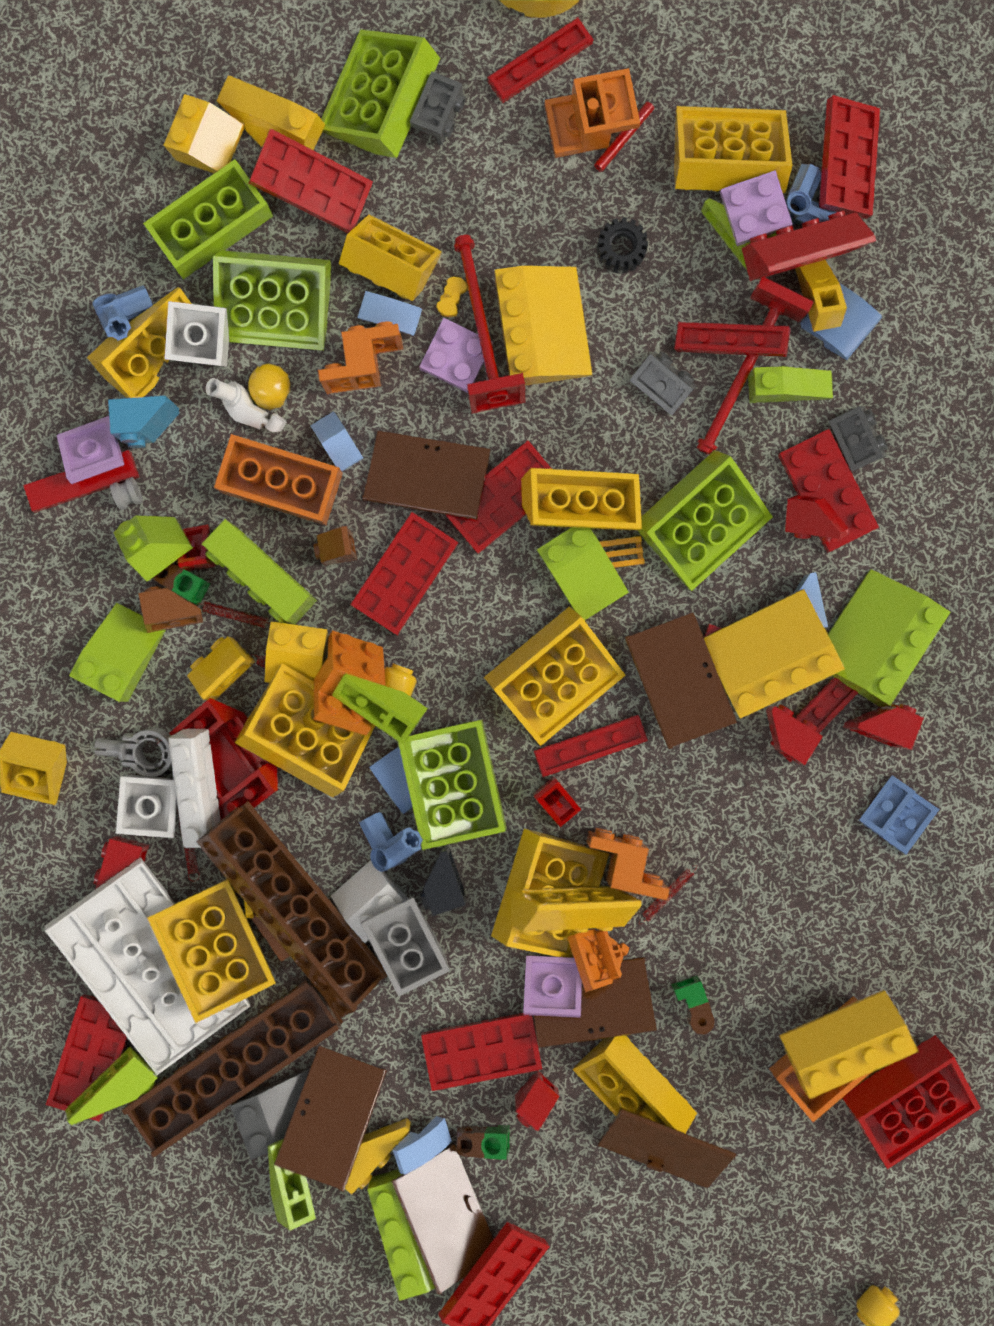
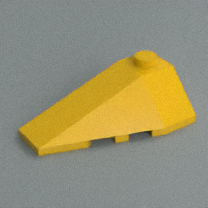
(264, 110)
(136, 360)

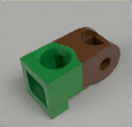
(183, 583)
(699, 1011)
(484, 1142)

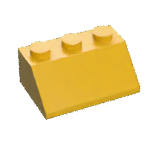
(389, 257)

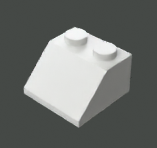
(197, 334)
(146, 806)
(365, 896)

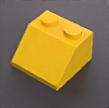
(203, 135)
(296, 647)
(220, 668)
(32, 767)

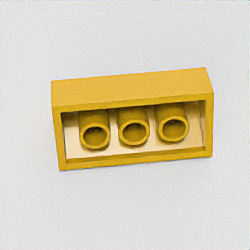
(582, 499)
(571, 909)
(847, 1044)
(630, 1082)

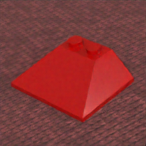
(237, 771)

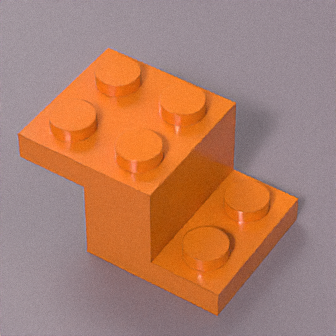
(594, 110)
(360, 352)
(350, 657)
(628, 864)

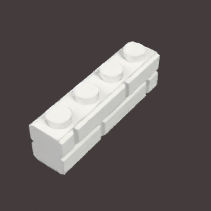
(194, 784)

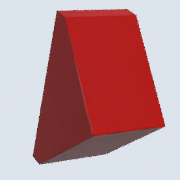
(195, 558)
(556, 801)

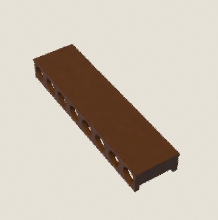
(293, 908)
(233, 1066)

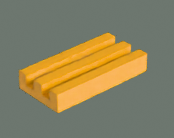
(638, 550)

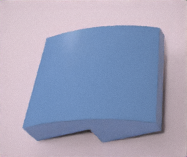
(856, 325)
(393, 779)
(898, 815)

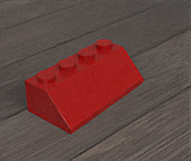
(805, 245)

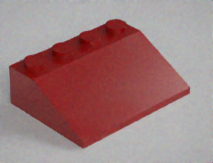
(911, 1101)

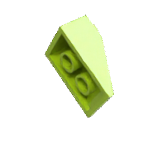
(582, 571)
(117, 654)

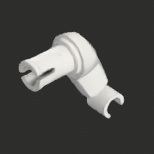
(241, 407)

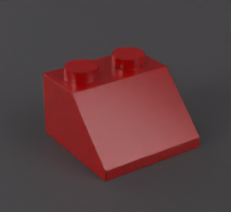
(890, 725)

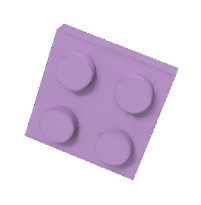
(755, 207)
(454, 355)
(89, 450)
(552, 987)

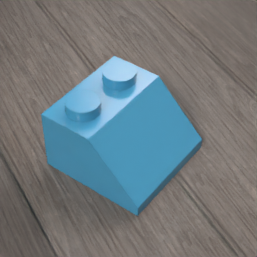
(140, 419)

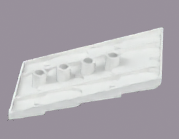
(125, 967)

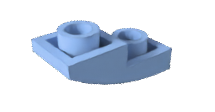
(380, 308)
(420, 1148)

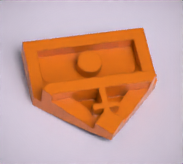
(597, 958)

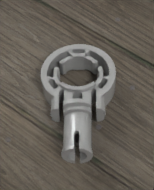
(136, 758)

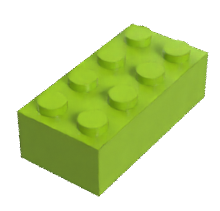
(208, 219)
(263, 576)

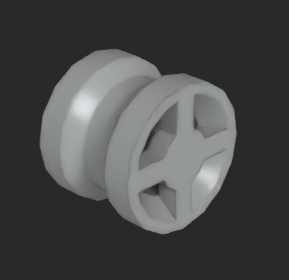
(126, 493)

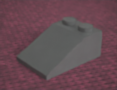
(267, 1111)

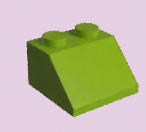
(151, 543)

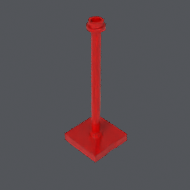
(779, 302)
(495, 391)

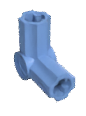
(801, 195)
(117, 309)
(389, 849)

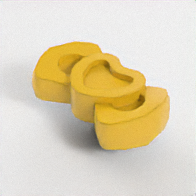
(447, 305)

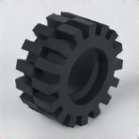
(624, 229)

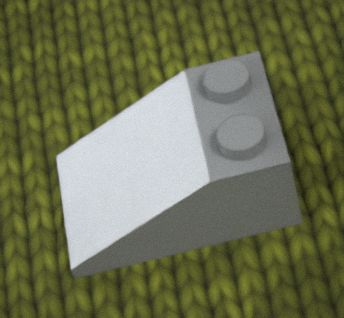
(406, 946)

